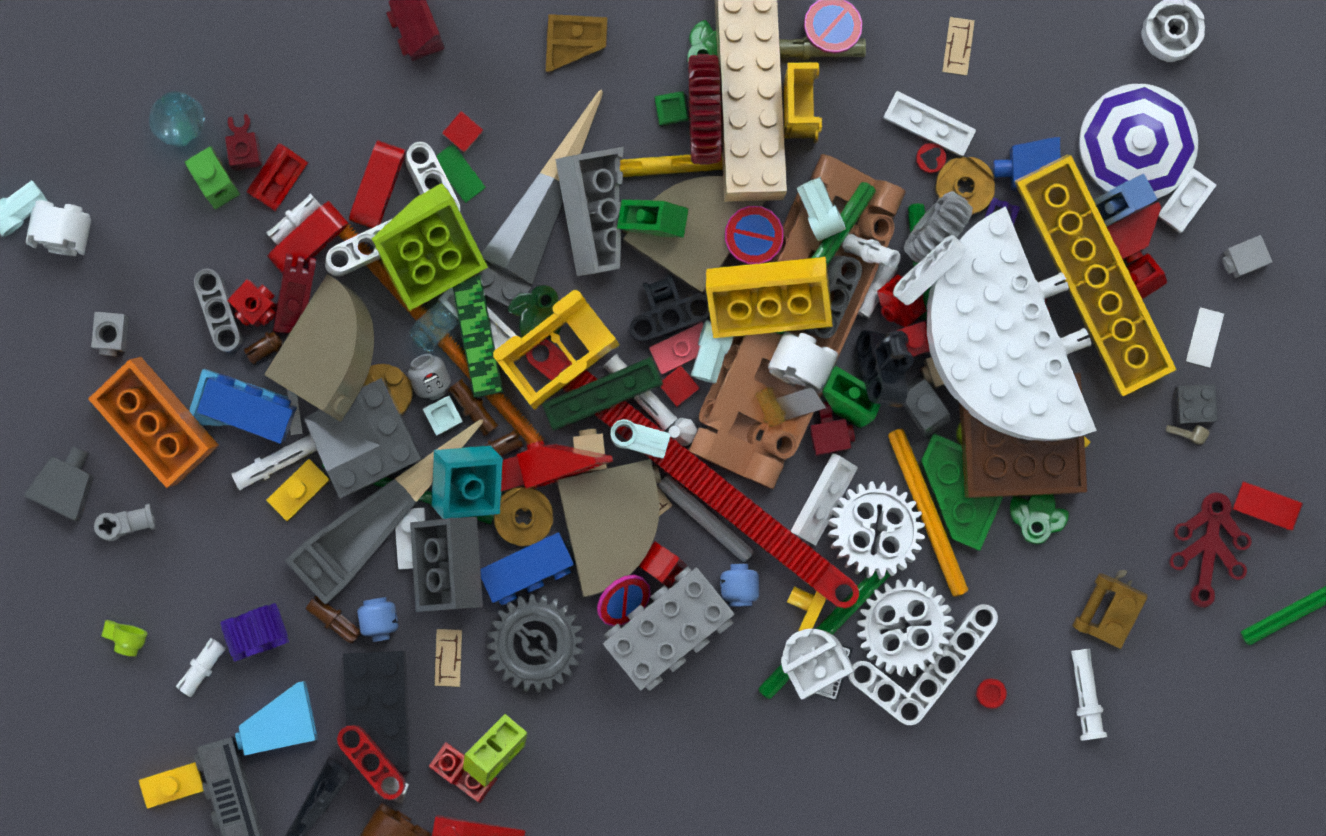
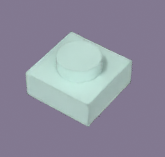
(442, 415)

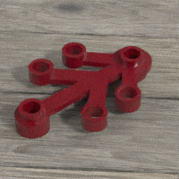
(1210, 545)

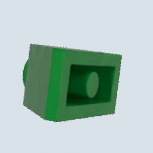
(653, 218)
(849, 398)

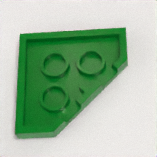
(965, 518)

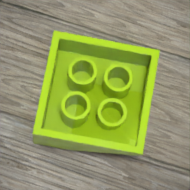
(428, 248)

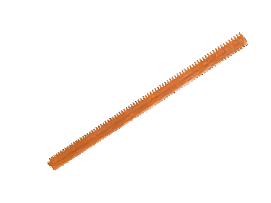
(450, 347)

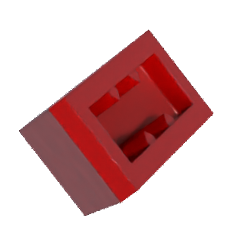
(662, 564)

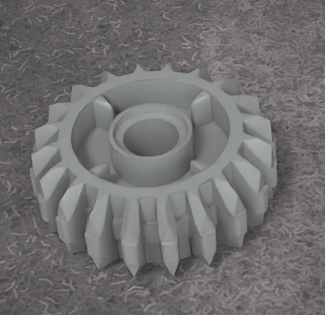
(943, 219)

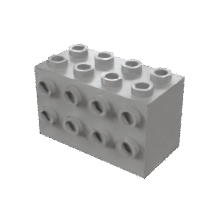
(668, 628)

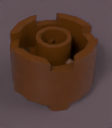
(392, 823)

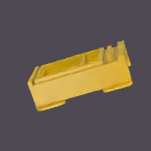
(798, 101)
(584, 323)

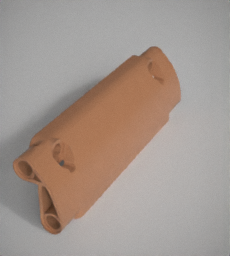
(731, 405)

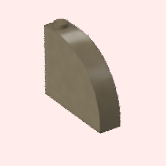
(704, 231)
(327, 350)
(610, 521)

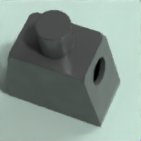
(925, 407)
(63, 485)

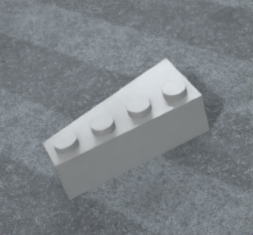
(592, 208)

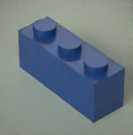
(247, 408)
(527, 569)

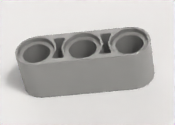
(216, 296)

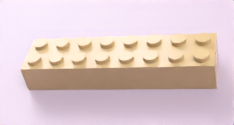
(750, 100)

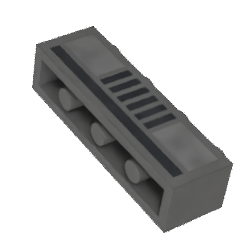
(228, 788)

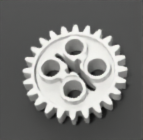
(851, 524)
(903, 601)

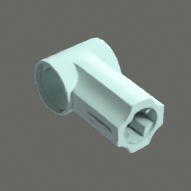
(18, 207)
(823, 216)
(710, 354)
(643, 440)

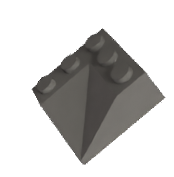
(366, 443)

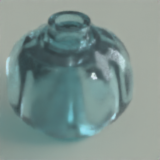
(176, 118)

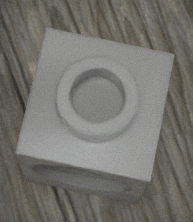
(1246, 257)
(103, 321)

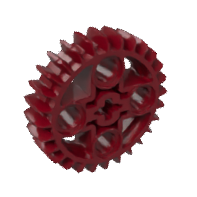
(704, 109)

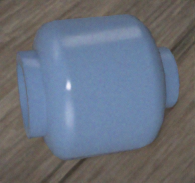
(739, 586)
(377, 619)

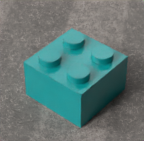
(466, 482)

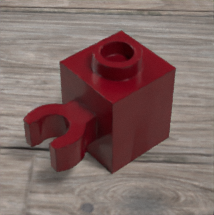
(243, 147)
(831, 435)

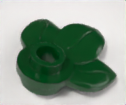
(531, 310)

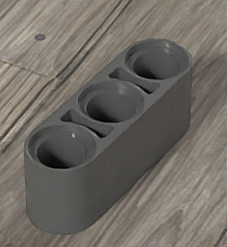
(843, 290)

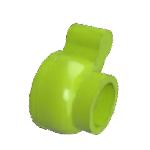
(126, 638)

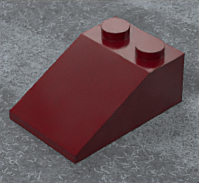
(416, 26)

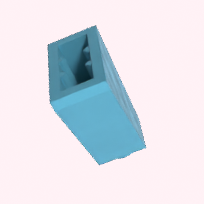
(280, 723)

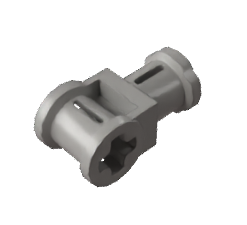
(125, 522)

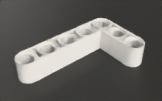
(419, 174)
(933, 672)

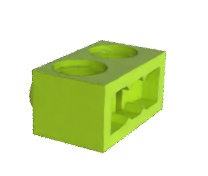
(494, 750)

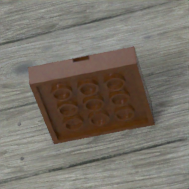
(1016, 466)

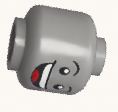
(429, 376)

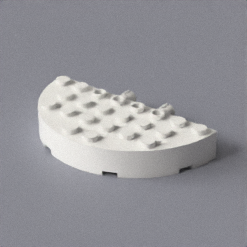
(999, 341)

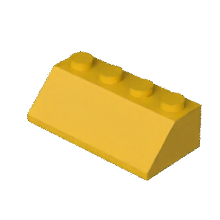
(769, 297)

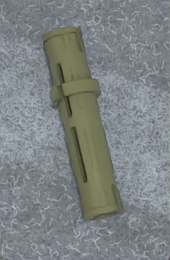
(804, 49)

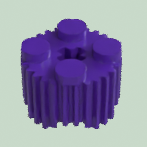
(254, 632)

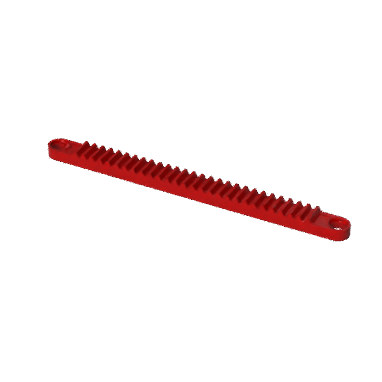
(716, 491)

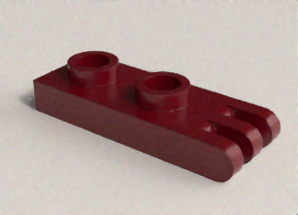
(293, 293)

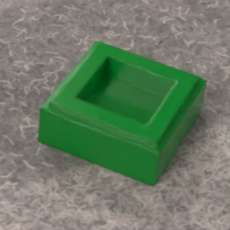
(671, 108)

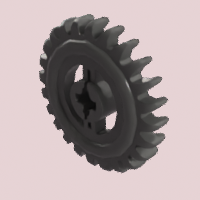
(513, 623)

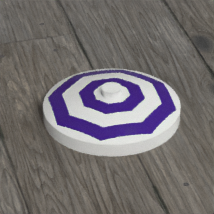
(1135, 134)

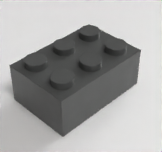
(446, 564)

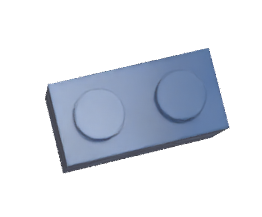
(1125, 200)

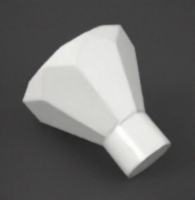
(683, 431)

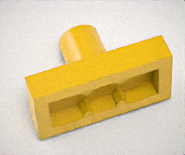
(298, 490)
(809, 603)
(171, 785)

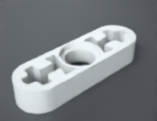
(929, 270)

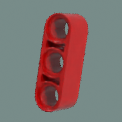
(377, 184)
(310, 236)
(357, 756)

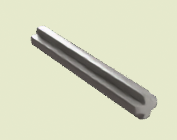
(705, 518)

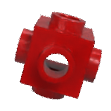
(244, 299)
(894, 309)

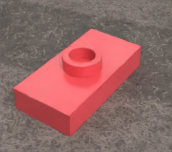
(677, 349)

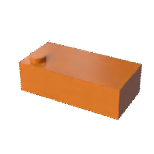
(153, 422)

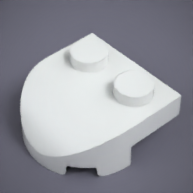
(814, 661)

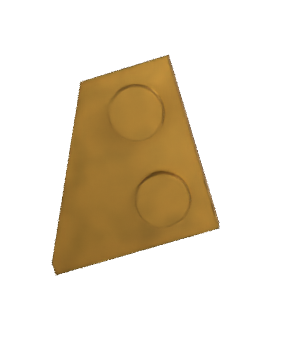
(573, 38)

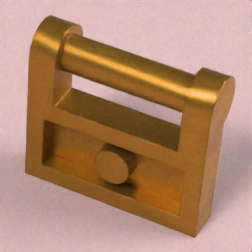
(1118, 616)

